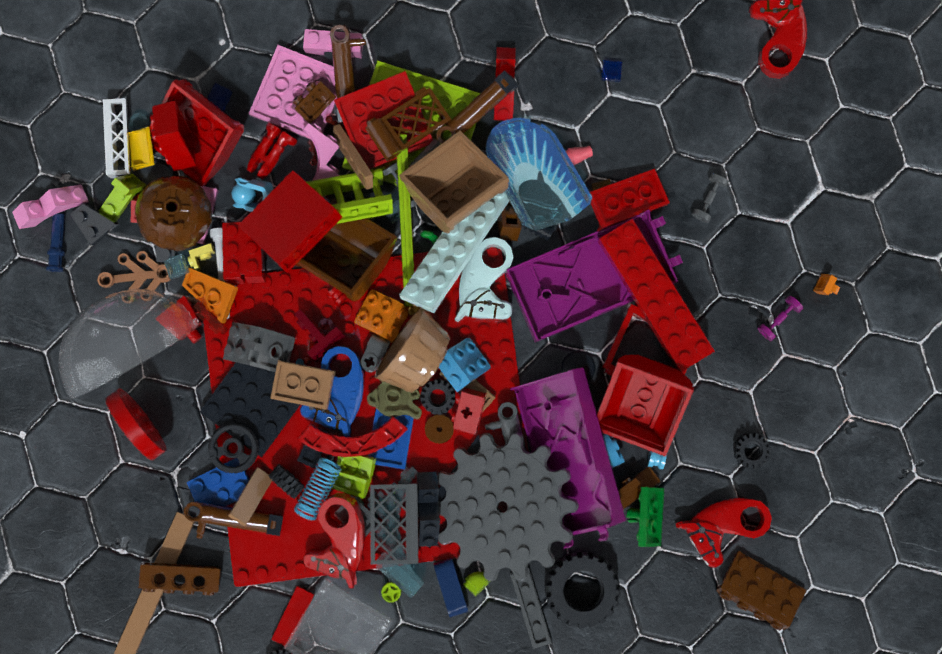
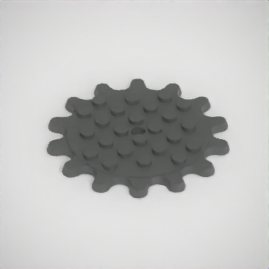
(533, 503)

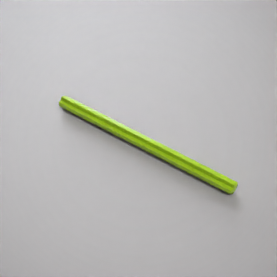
(405, 218)

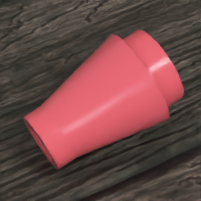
(578, 154)

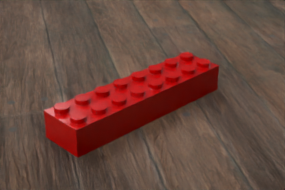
(655, 295)

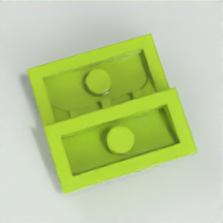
(355, 475)

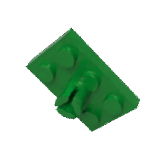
(648, 516)

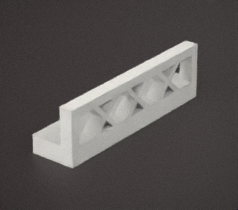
(111, 137)

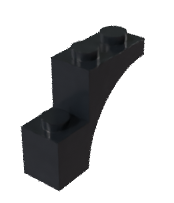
(428, 509)

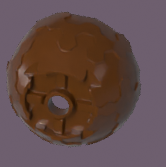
(173, 229)

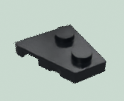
(92, 223)

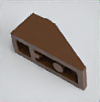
(509, 224)

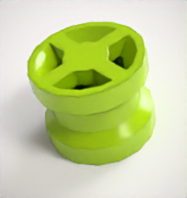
(389, 593)

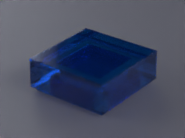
(611, 71)

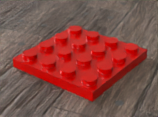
(377, 102)

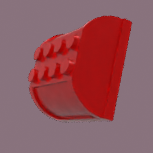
(212, 130)
(644, 403)

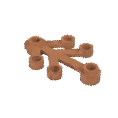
(139, 274)

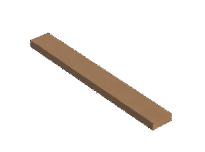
(149, 601)

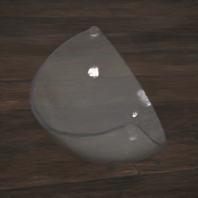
(118, 336)

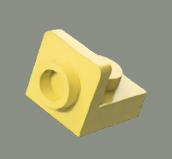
(203, 253)

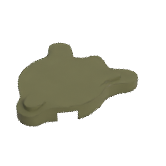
(394, 401)

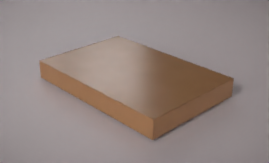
(302, 385)

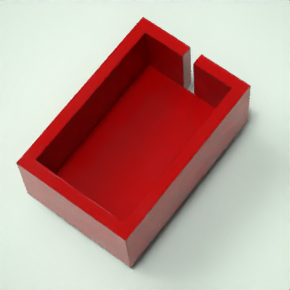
(173, 136)
(241, 256)

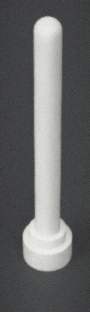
(216, 235)

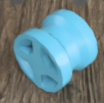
(656, 460)

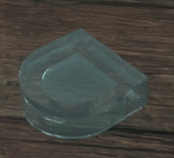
(138, 122)

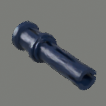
(55, 252)

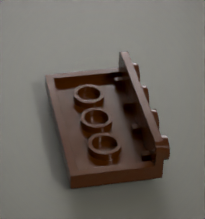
(761, 591)

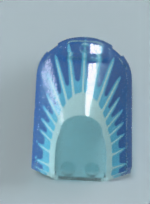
(540, 174)

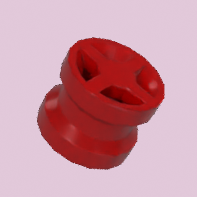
(338, 296)

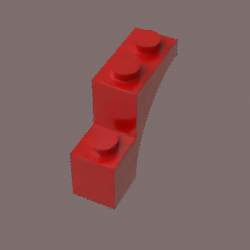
(505, 61)

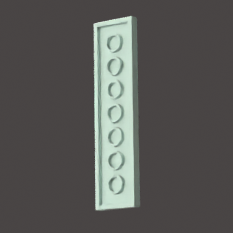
(451, 255)

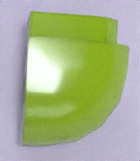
(476, 582)

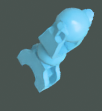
(244, 192)

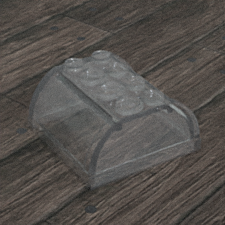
(338, 624)

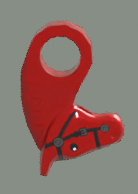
(722, 517)

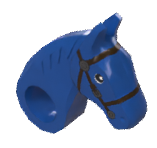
(345, 398)

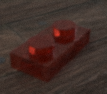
(215, 325)

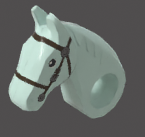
(475, 294)

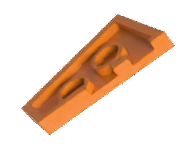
(212, 292)

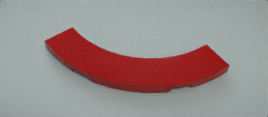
(353, 445)

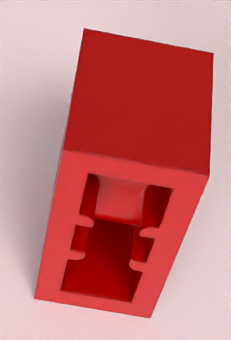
(475, 401)

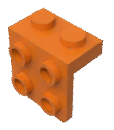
(382, 315)

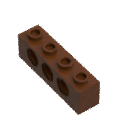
(149, 584)

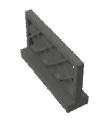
(411, 529)

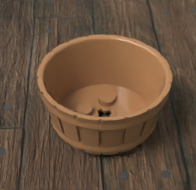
(414, 353)

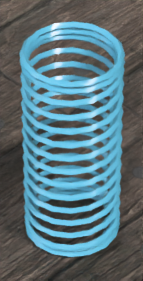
(332, 470)

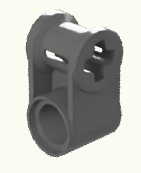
(376, 350)

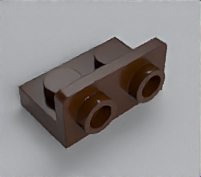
(313, 101)

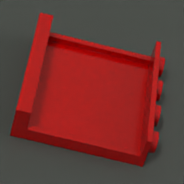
(290, 221)

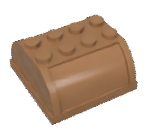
(453, 181)

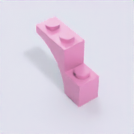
(325, 150)
(52, 202)

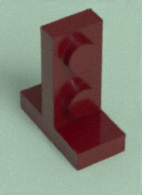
(324, 342)

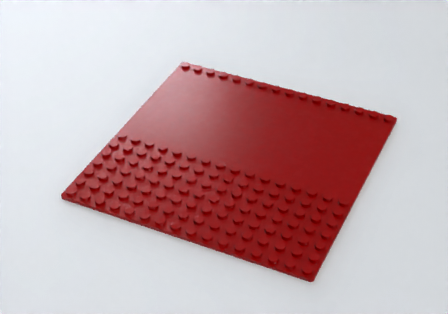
(272, 306)

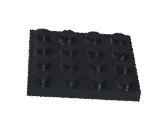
(246, 400)

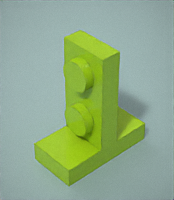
(124, 190)

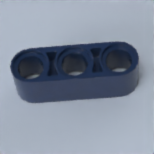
(450, 587)

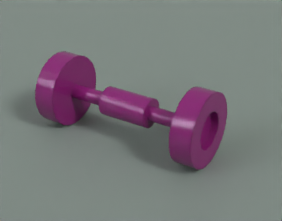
(793, 304)

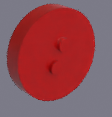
(135, 424)

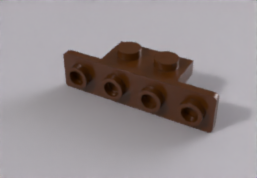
(631, 487)

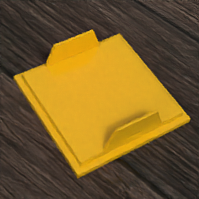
(140, 149)

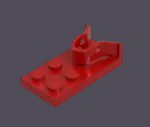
(628, 199)

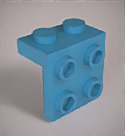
(463, 364)

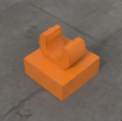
(826, 285)

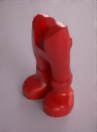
(272, 158)

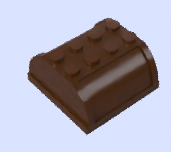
(350, 256)

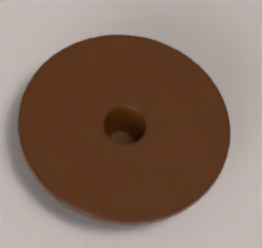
(439, 429)

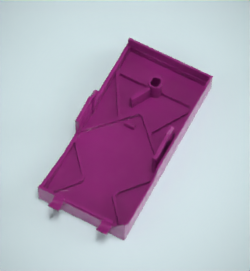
(578, 281)
(563, 416)

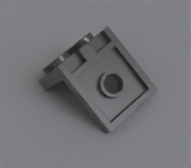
(257, 346)

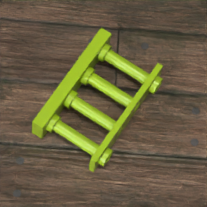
(360, 208)

